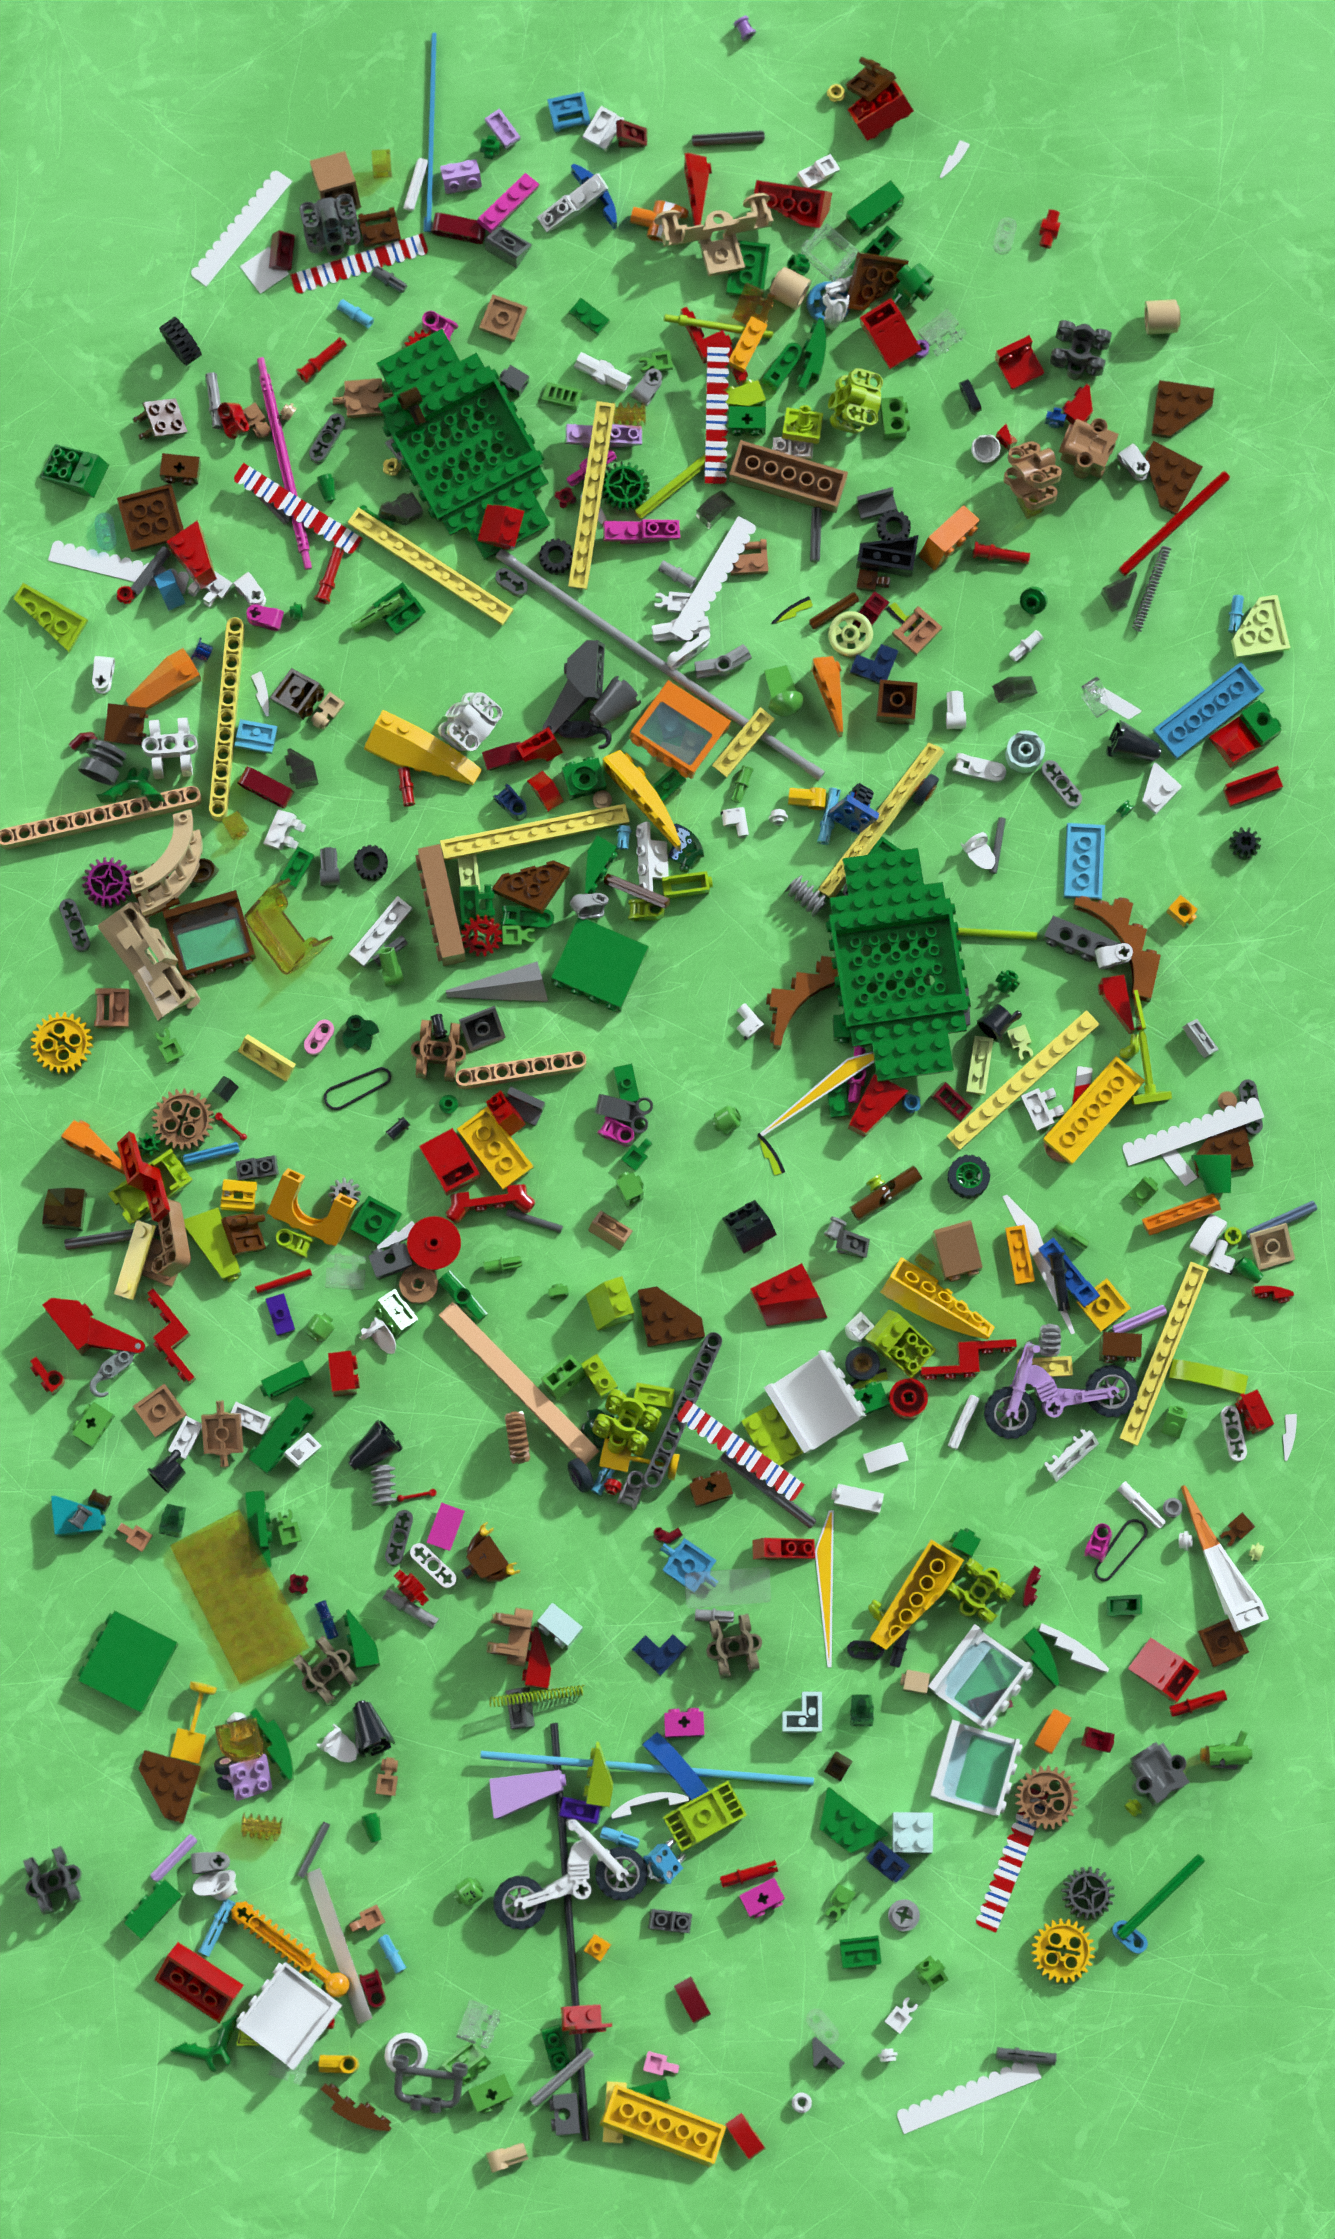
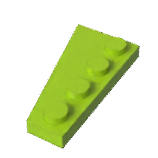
(52, 616)

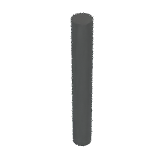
(998, 843)
(534, 1220)
(313, 1849)

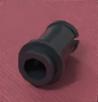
(438, 1026)
(400, 1126)

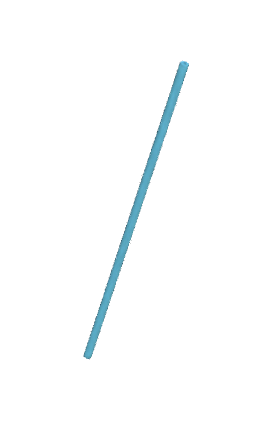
(646, 1768)

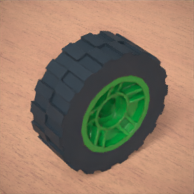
(973, 1166)

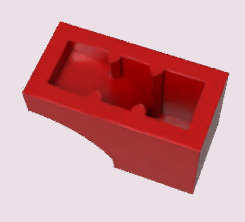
(541, 745)

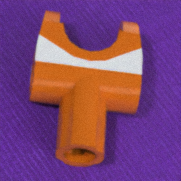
(646, 217)

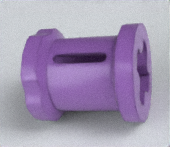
(744, 28)

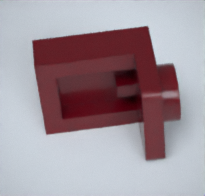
(1098, 1740)

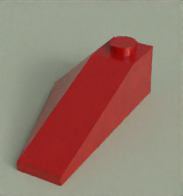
(697, 179)
(798, 203)

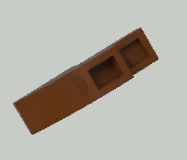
(362, 2115)

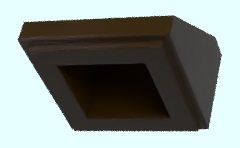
(838, 1766)

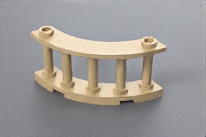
(182, 855)

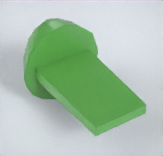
(784, 698)

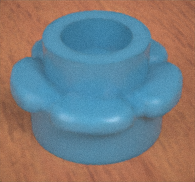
(911, 1098)

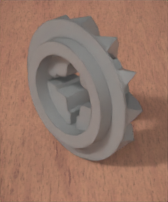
(912, 1911)

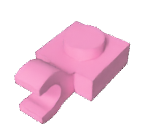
(657, 2063)

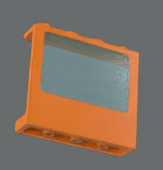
(679, 729)

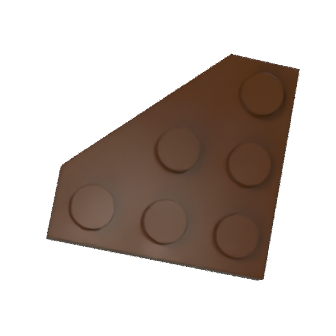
(872, 278)
(1179, 406)
(1171, 476)
(533, 885)
(1230, 1142)
(667, 1319)
(170, 1783)

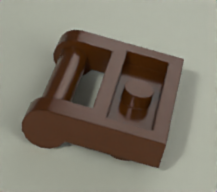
(382, 232)

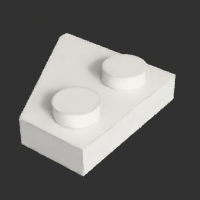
(1159, 789)

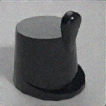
(997, 1022)
(167, 1472)

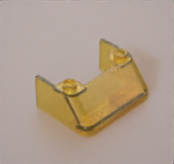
(278, 934)

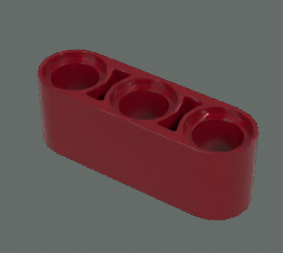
(458, 228)
(265, 787)

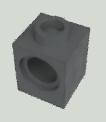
(514, 380)

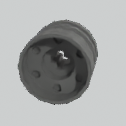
(103, 759)

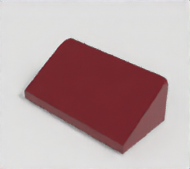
(281, 251)

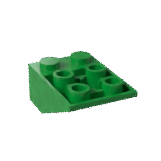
(75, 470)

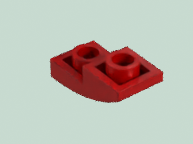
(1278, 1293)
(745, 2136)

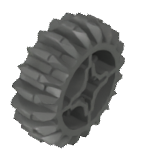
(1086, 1884)

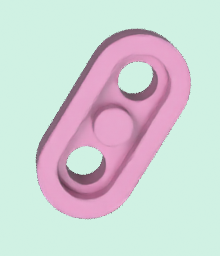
(318, 1037)

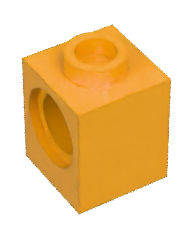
(1180, 903)
(597, 1947)

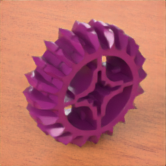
(99, 880)

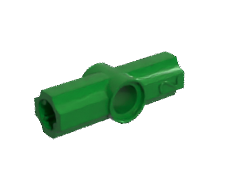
(470, 1306)

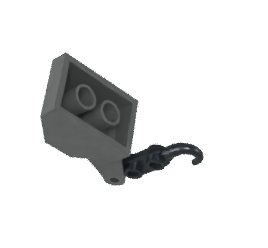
(584, 683)

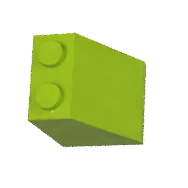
(610, 1304)

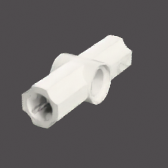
(602, 372)
(662, 631)

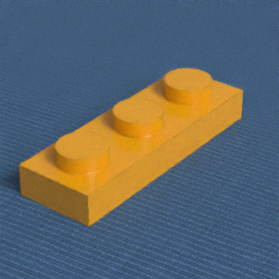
(747, 344)
(1019, 1254)

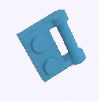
(566, 106)

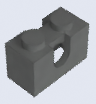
(383, 1269)
(570, 2125)

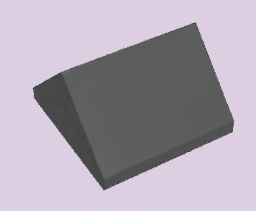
(507, 246)
(482, 1028)

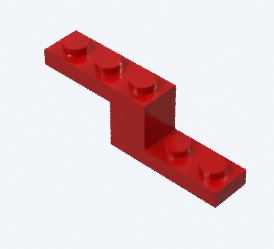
(701, 344)
(143, 1176)
(170, 1336)
(968, 1359)

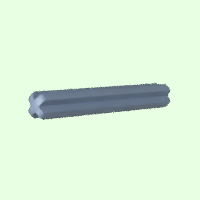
(1285, 1218)

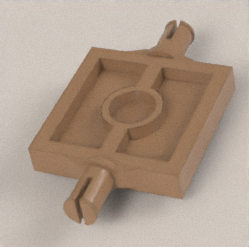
(363, 397)
(222, 1433)

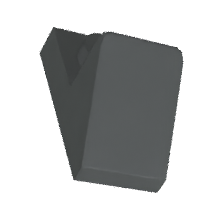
(852, 1244)
(820, 2050)

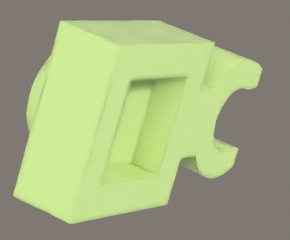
(1020, 1039)

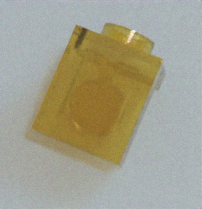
(235, 826)

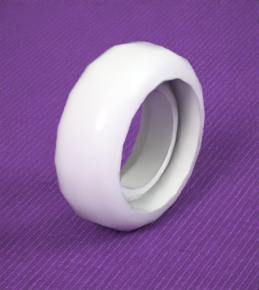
(406, 2038)

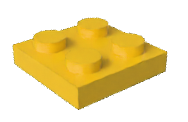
(1107, 1307)

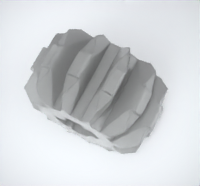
(345, 1186)
(1049, 1340)

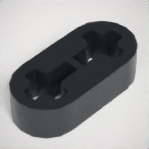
(970, 396)
(865, 1645)

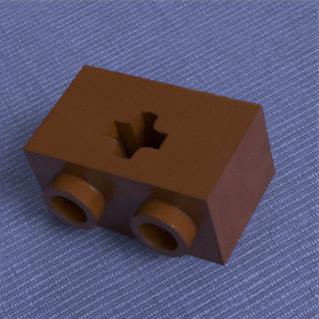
(170, 465)
(721, 1491)

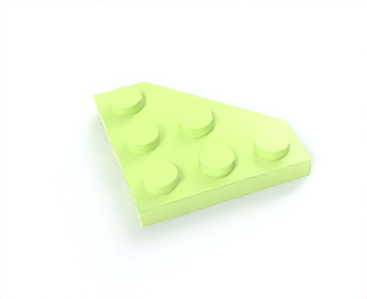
(1261, 630)

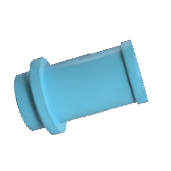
(623, 837)

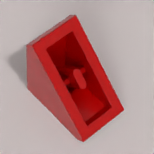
(545, 790)

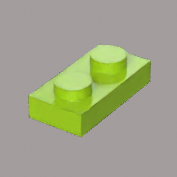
(654, 1395)

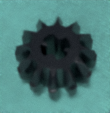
(1246, 850)

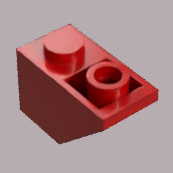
(1080, 407)
(505, 1113)

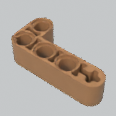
(174, 1243)

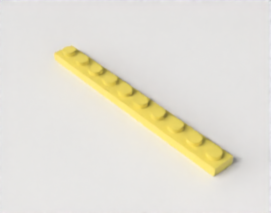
(591, 495)
(430, 566)
(888, 812)
(534, 832)
(1022, 1080)
(1163, 1353)

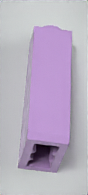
(520, 1791)

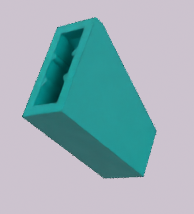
(65, 1509)

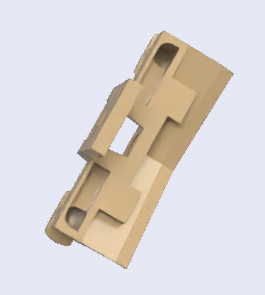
(159, 981)

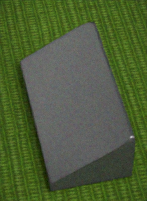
(520, 1714)

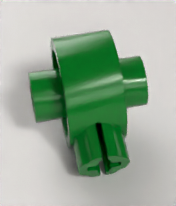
(913, 284)

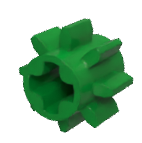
(490, 147)
(799, 264)
(1007, 981)
(148, 1139)

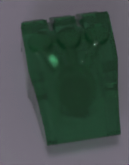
(172, 1521)
(861, 1710)

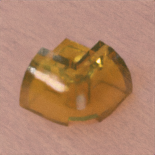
(240, 1740)

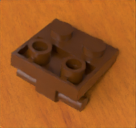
(870, 80)
(244, 1233)

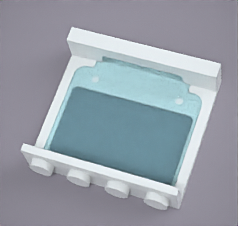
(981, 1678)
(976, 1769)

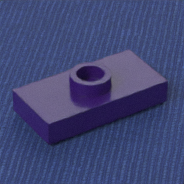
(280, 1314)

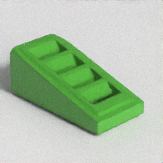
(560, 402)

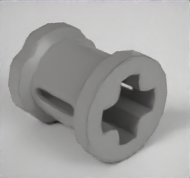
(834, 1227)

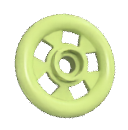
(834, 630)

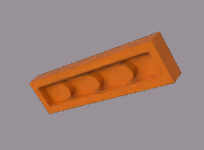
(1181, 1214)

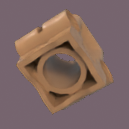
(1088, 447)

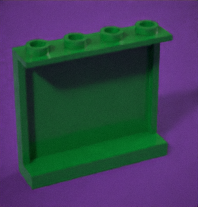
(599, 964)
(127, 1661)

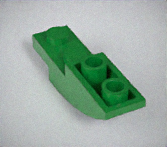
(815, 350)
(279, 1750)

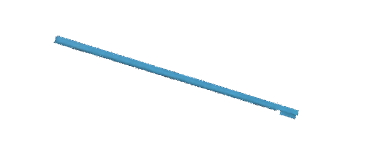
(427, 220)

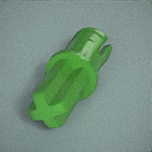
(742, 784)
(1071, 1236)
(502, 1264)

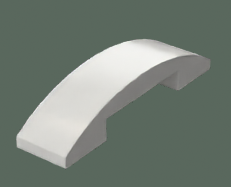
(673, 1799)

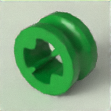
(1125, 809)

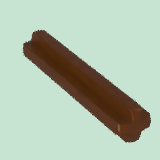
(833, 610)

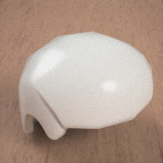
(985, 448)

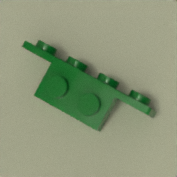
(258, 1522)

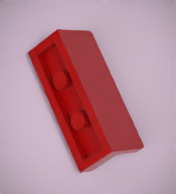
(1252, 786)

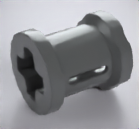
(80, 1517)

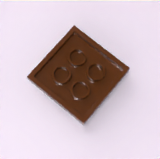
(150, 517)

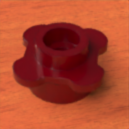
(567, 491)
(294, 1580)

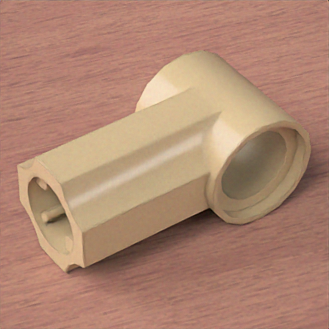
(503, 2158)

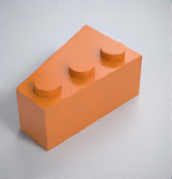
(948, 537)

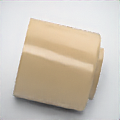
(790, 288)
(1161, 316)

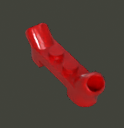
(462, 1203)

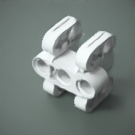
(470, 721)
(180, 750)

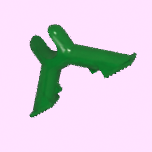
(132, 782)
(207, 2053)

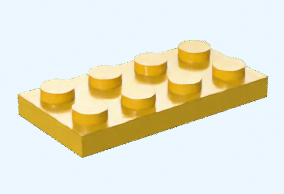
(495, 1148)

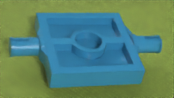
(686, 1559)

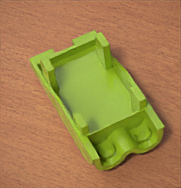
(134, 1200)

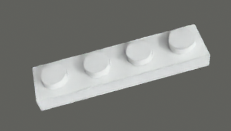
(380, 931)

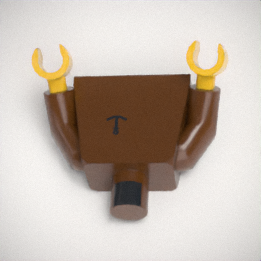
(487, 1559)

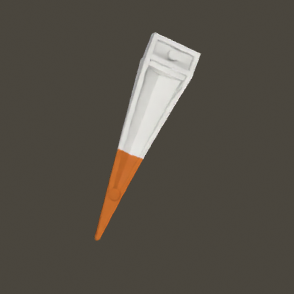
(1234, 1592)

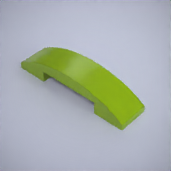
(1208, 1375)

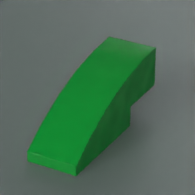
(882, 244)
(1042, 1656)

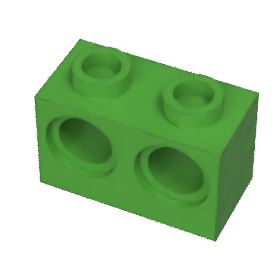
(889, 418)

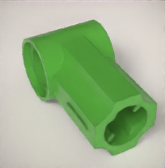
(391, 970)

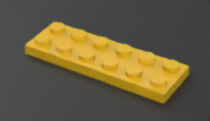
(1093, 1110)

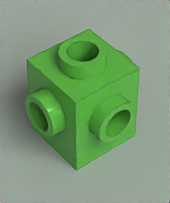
(931, 1973)

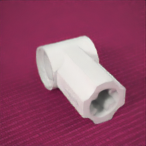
(955, 711)

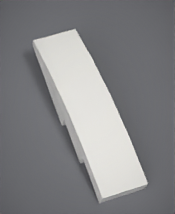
(1079, 1655)

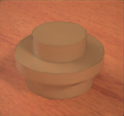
(1227, 1099)

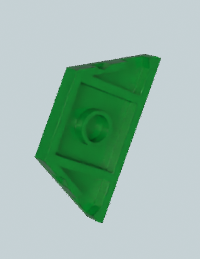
(847, 1824)

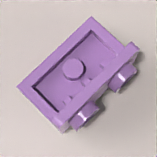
(461, 176)

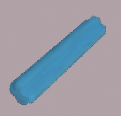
(211, 1153)

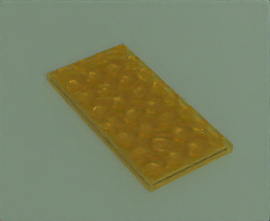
(239, 1596)

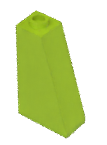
(212, 1240)

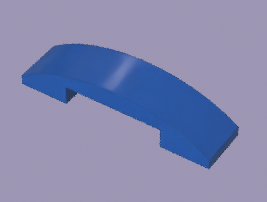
(609, 211)
(1075, 1282)
(675, 1766)

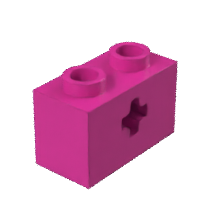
(674, 1729)
(768, 1888)

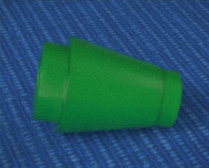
(327, 487)
(1249, 1269)
(372, 1826)

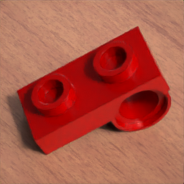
(38, 1369)

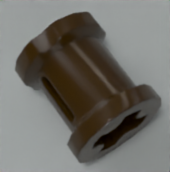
(99, 1500)

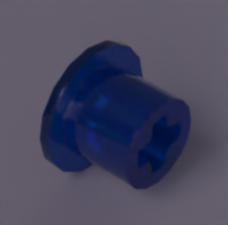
(201, 650)

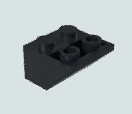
(749, 1226)

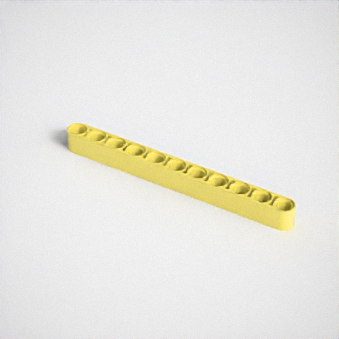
(226, 710)

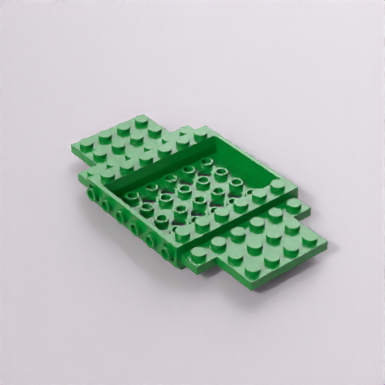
(452, 393)
(891, 906)

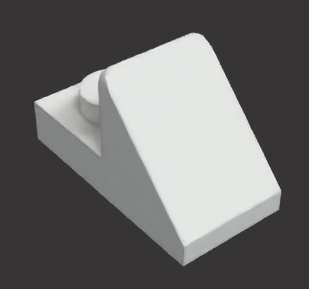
(302, 1450)

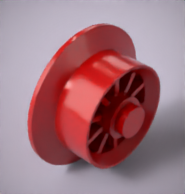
(434, 1242)

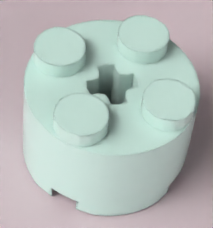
(1035, 752)

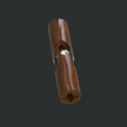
(883, 1195)

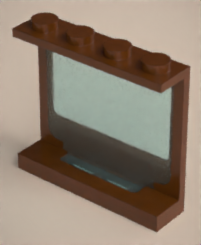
(209, 935)

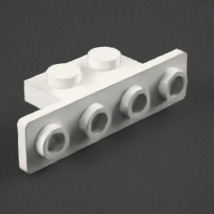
(651, 857)

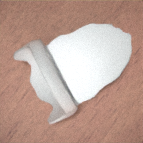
(835, 310)
(979, 851)
(381, 1335)
(339, 1746)

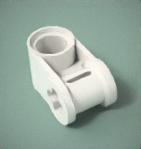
(1132, 460)
(248, 588)
(103, 671)
(1109, 955)

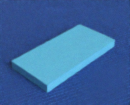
(1084, 861)

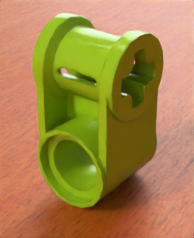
(643, 911)
(295, 1242)

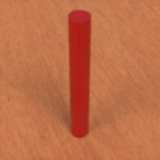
(283, 1281)

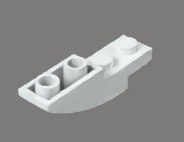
(573, 204)

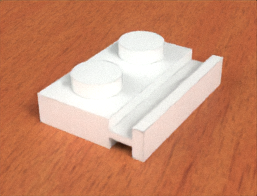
(602, 128)

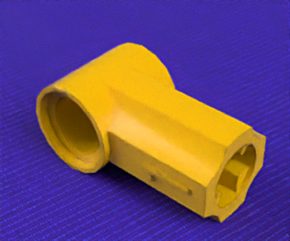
(812, 798)
(336, 2063)

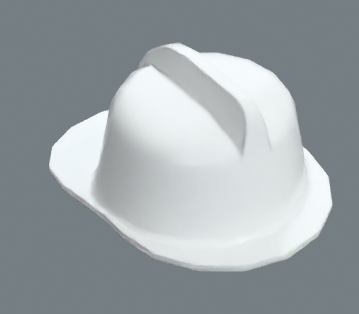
(217, 1884)

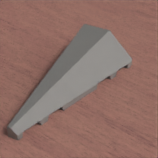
(515, 984)

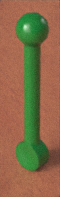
(390, 524)

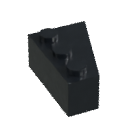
(889, 556)

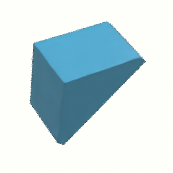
(169, 590)

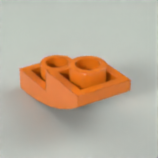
(1052, 1731)

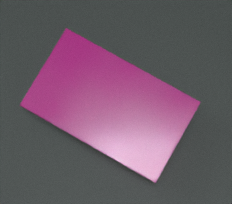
(445, 1526)

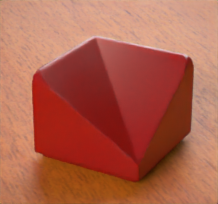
(1006, 438)

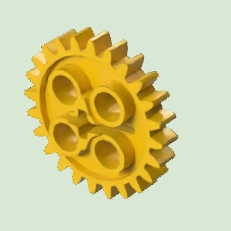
(51, 1056)
(1065, 1932)

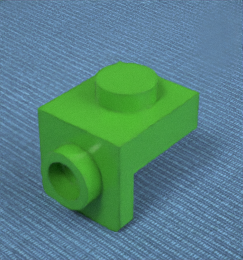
(1174, 1421)

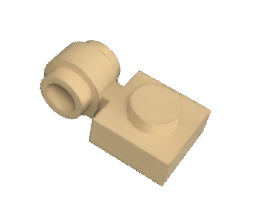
(331, 707)

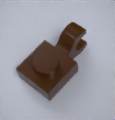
(869, 580)

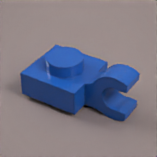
(1055, 418)

